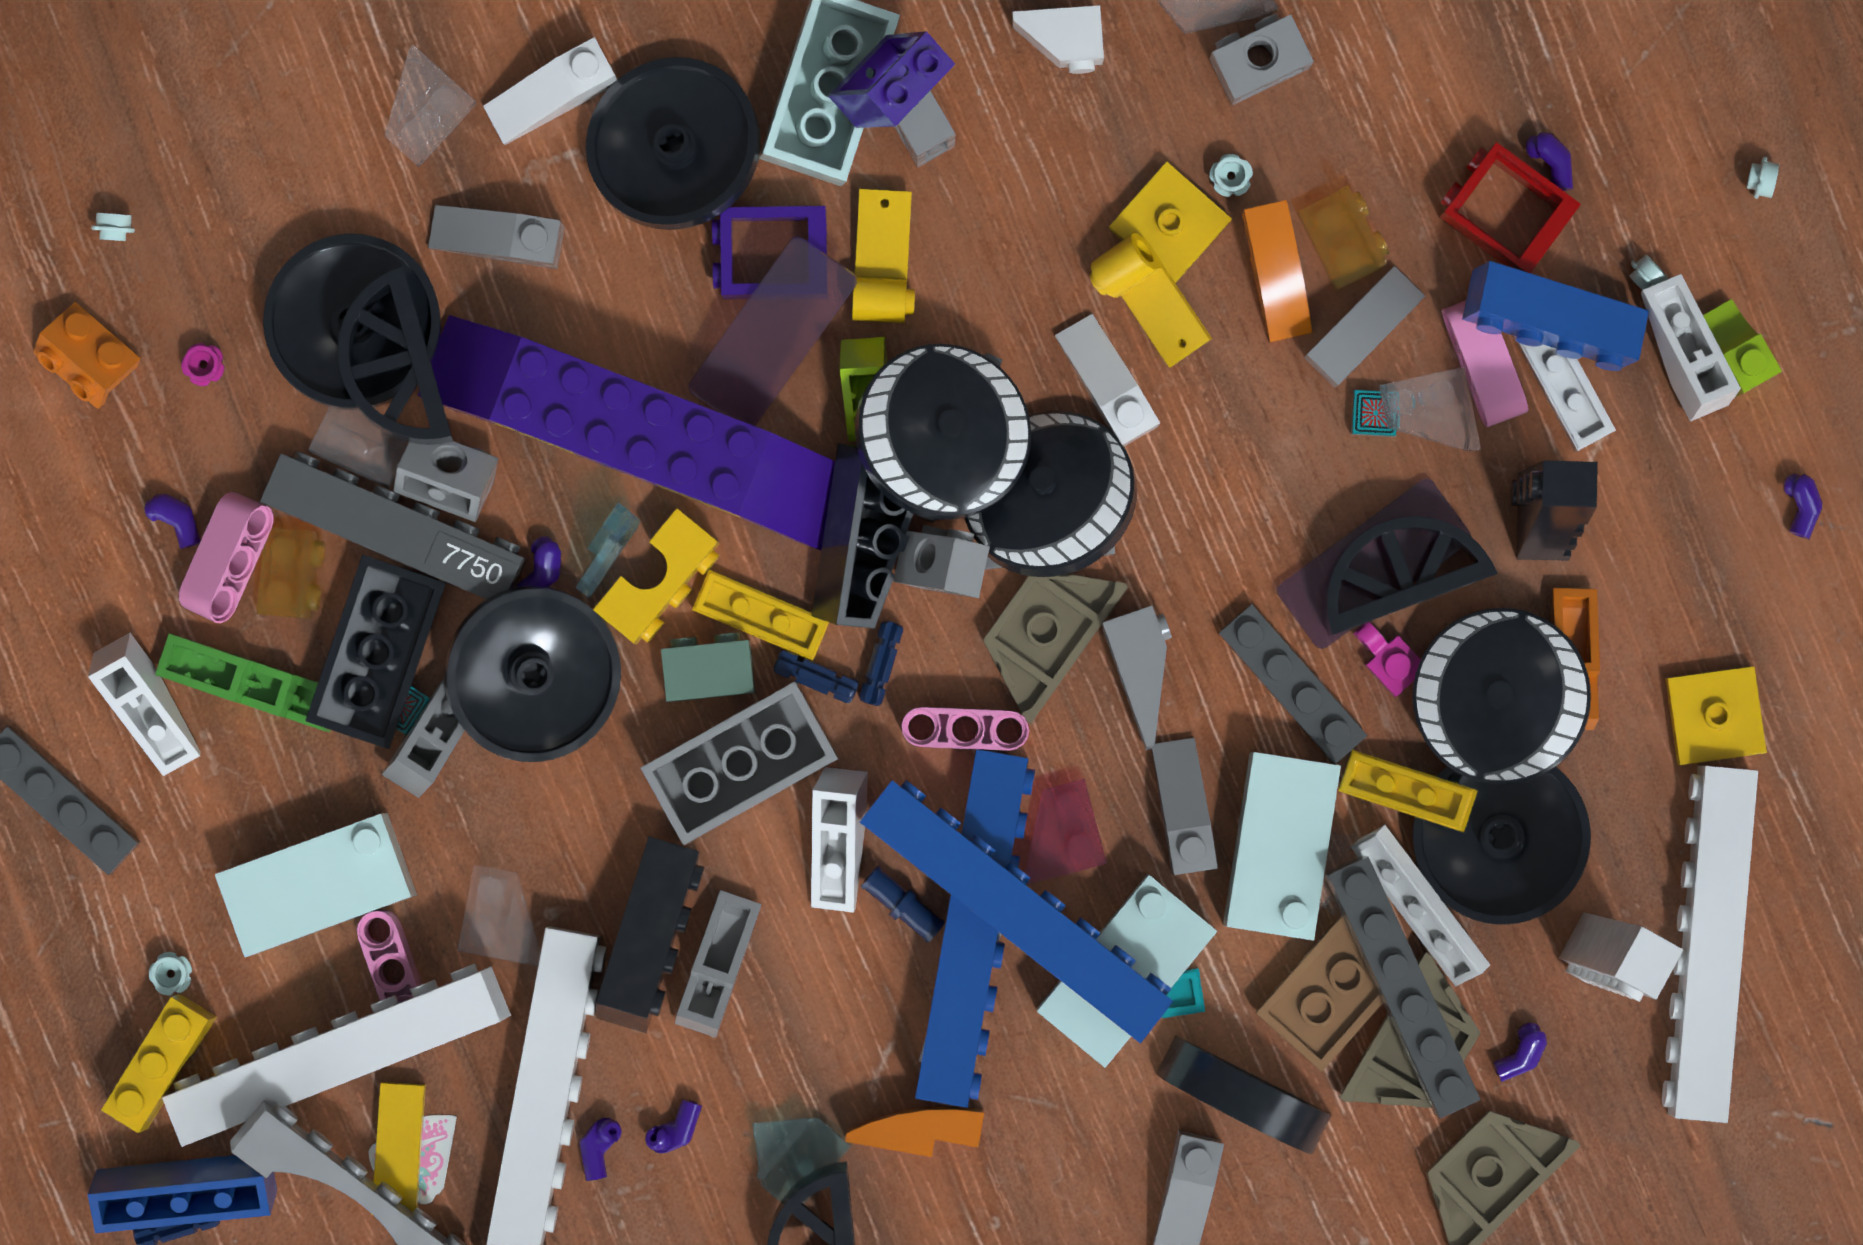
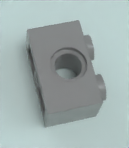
(1241, 77)
(926, 131)
(462, 492)
(942, 562)

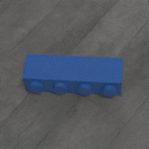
(1555, 316)
(178, 1193)

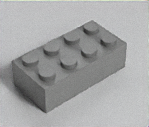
(739, 763)

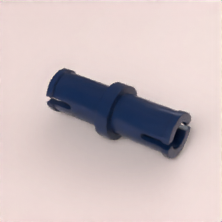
(902, 904)

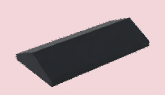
(375, 652)

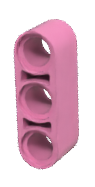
(1487, 368)
(226, 557)
(986, 721)
(394, 948)

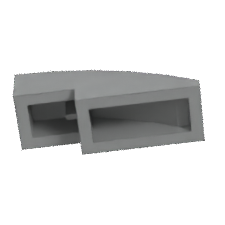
(1364, 327)
(717, 964)

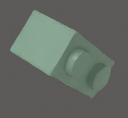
(708, 669)

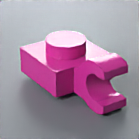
(1391, 662)

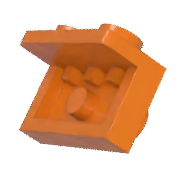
(84, 355)

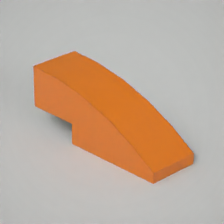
(1277, 271)
(1577, 617)
(918, 1128)

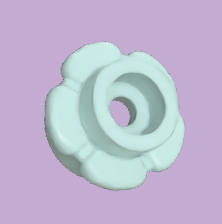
(1234, 164)
(1763, 178)
(113, 226)
(1647, 273)
(159, 970)

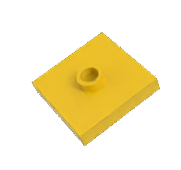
(1173, 220)
(1716, 715)

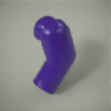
(1555, 155)
(1808, 502)
(174, 513)
(546, 563)
(1528, 1053)
(676, 1132)
(595, 1144)

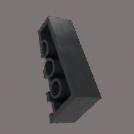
(1553, 507)
(858, 546)
(647, 935)

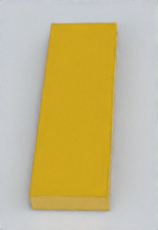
(760, 615)
(1408, 791)
(400, 1139)

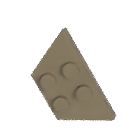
(1046, 633)
(1384, 1069)
(1492, 1174)

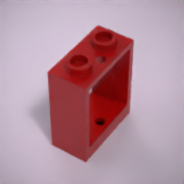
(1563, 206)

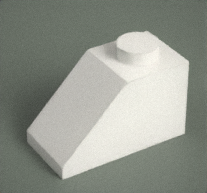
(1064, 35)

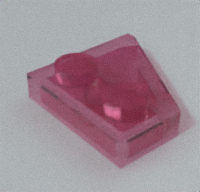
(1064, 834)

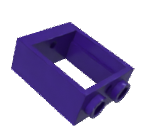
(903, 73)
(723, 235)

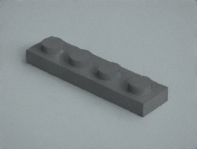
(1292, 684)
(63, 803)

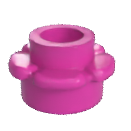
(191, 364)

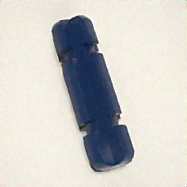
(881, 663)
(816, 676)
(151, 1236)

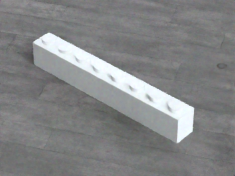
(1711, 943)
(1619, 957)
(338, 1055)
(546, 1087)

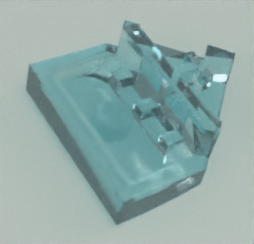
(607, 547)
(793, 1150)

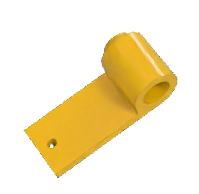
(883, 257)
(1141, 279)

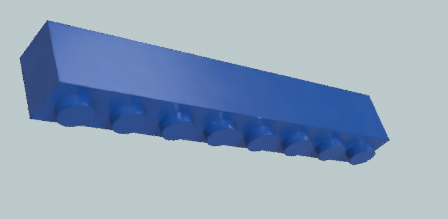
(1016, 911)
(971, 943)

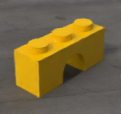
(637, 610)
(157, 1063)

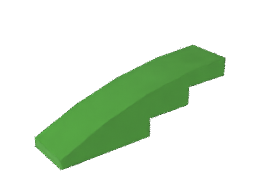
(237, 679)

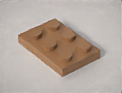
(1323, 998)

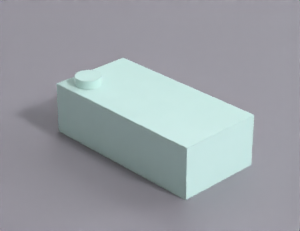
(806, 125)
(1281, 845)
(315, 884)
(1161, 938)

